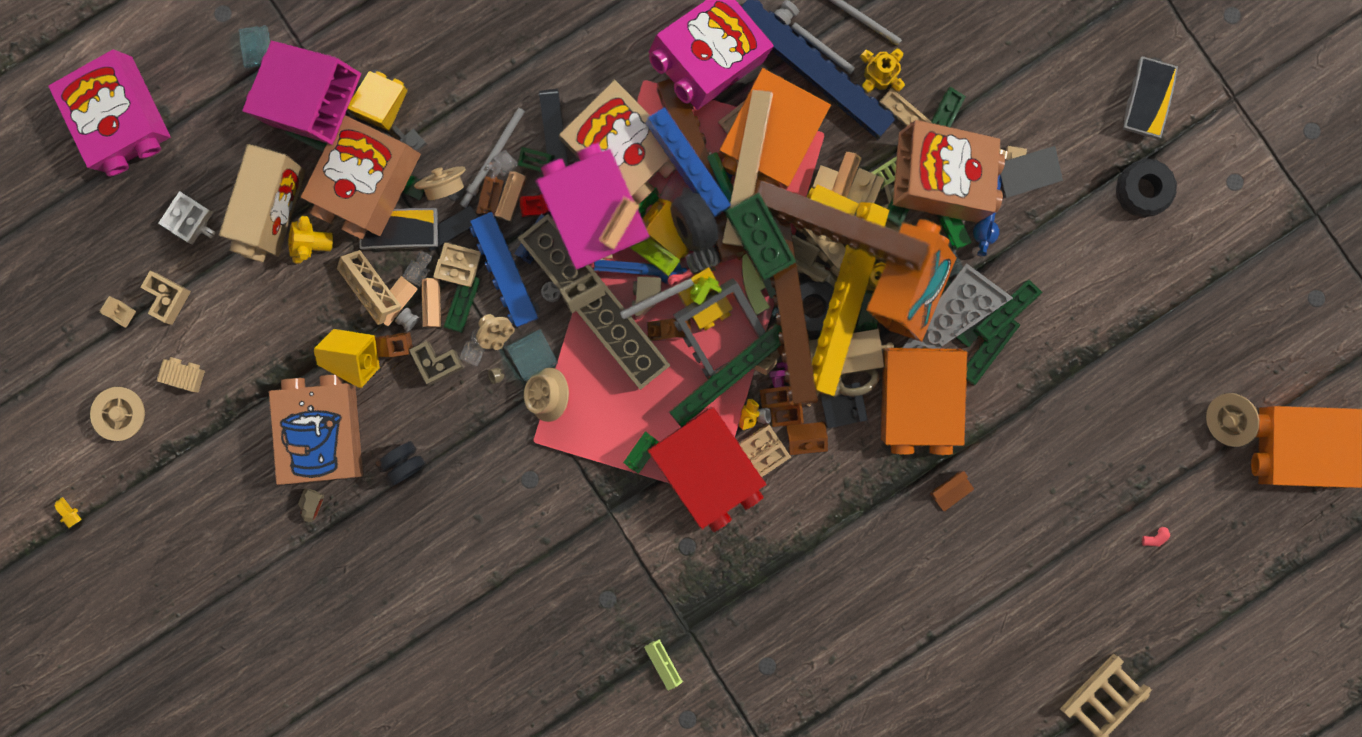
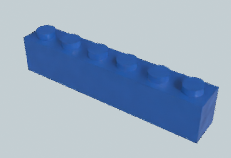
(686, 161)
(504, 270)

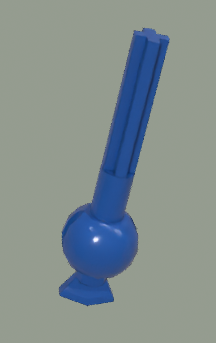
(986, 231)
(635, 268)

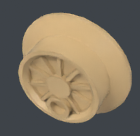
(441, 182)
(547, 394)
(117, 413)
(1232, 419)

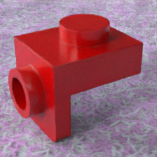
(533, 206)

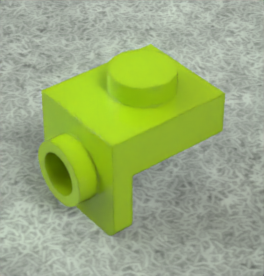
(701, 289)

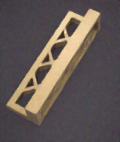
(363, 286)

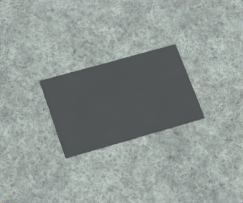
(1031, 171)

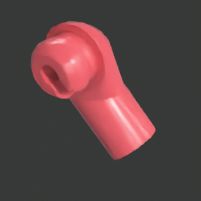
(679, 278)
(1162, 536)

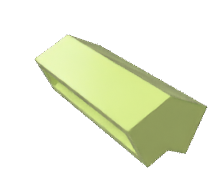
(663, 664)

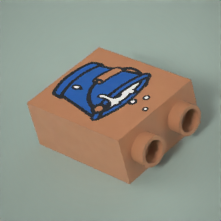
(315, 431)

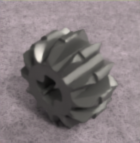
(702, 260)

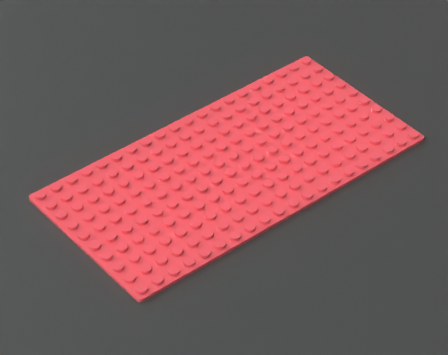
(604, 405)

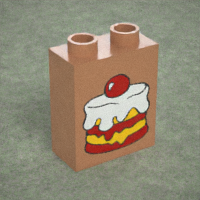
(948, 172)
(360, 178)

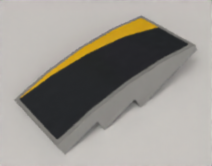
(1150, 98)
(405, 230)

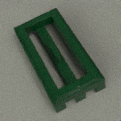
(522, 156)

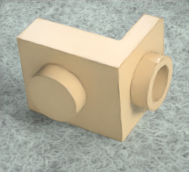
(117, 311)

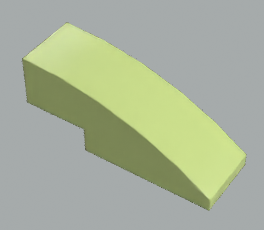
(753, 287)

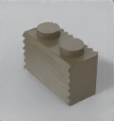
(583, 292)

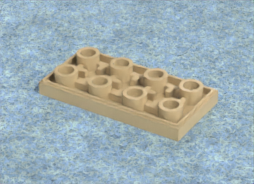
(863, 352)

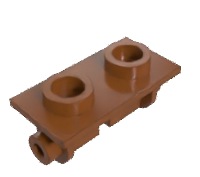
(490, 196)

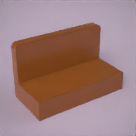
(807, 438)
(952, 490)

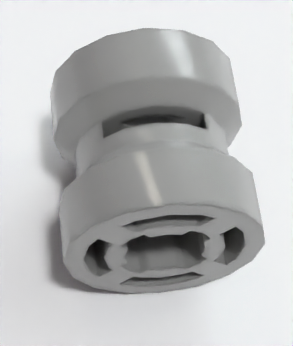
(786, 12)

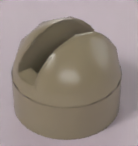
(495, 375)

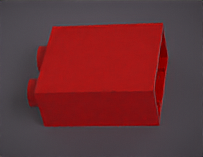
(708, 470)

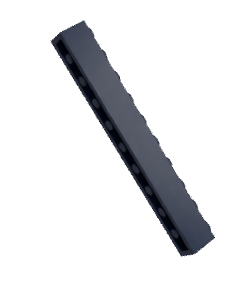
(820, 72)

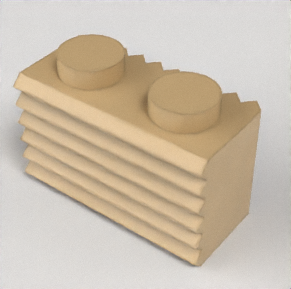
(181, 375)

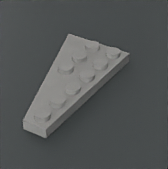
(960, 307)

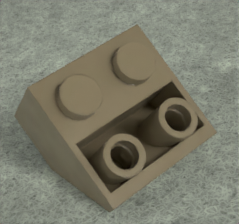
(643, 289)

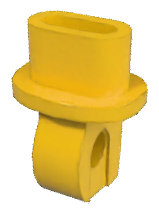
(749, 414)
(69, 515)

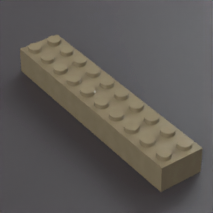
(619, 335)

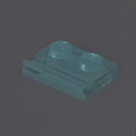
(254, 45)

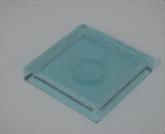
(532, 355)

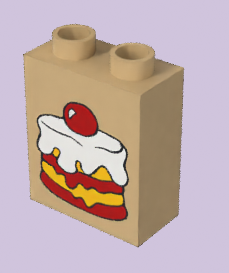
(619, 124)
(262, 203)

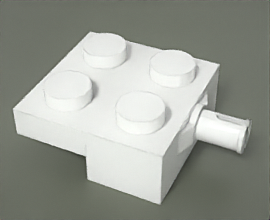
(187, 218)

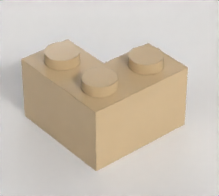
(169, 297)

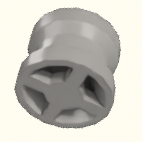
(548, 290)
(407, 319)

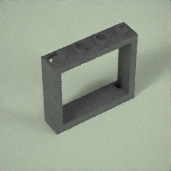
(712, 297)

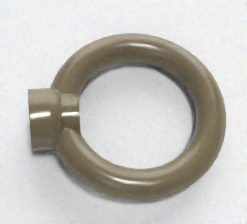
(857, 391)

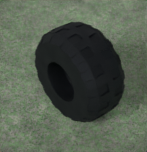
(1160, 177)
(694, 222)
(820, 290)

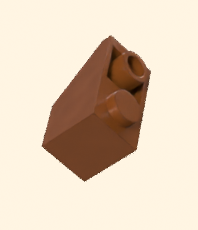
(665, 330)
(394, 345)

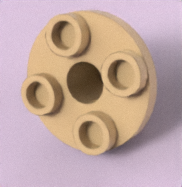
(494, 331)

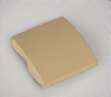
(457, 264)
(764, 450)

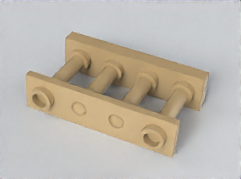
(1099, 680)

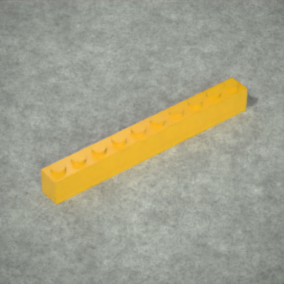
(844, 308)

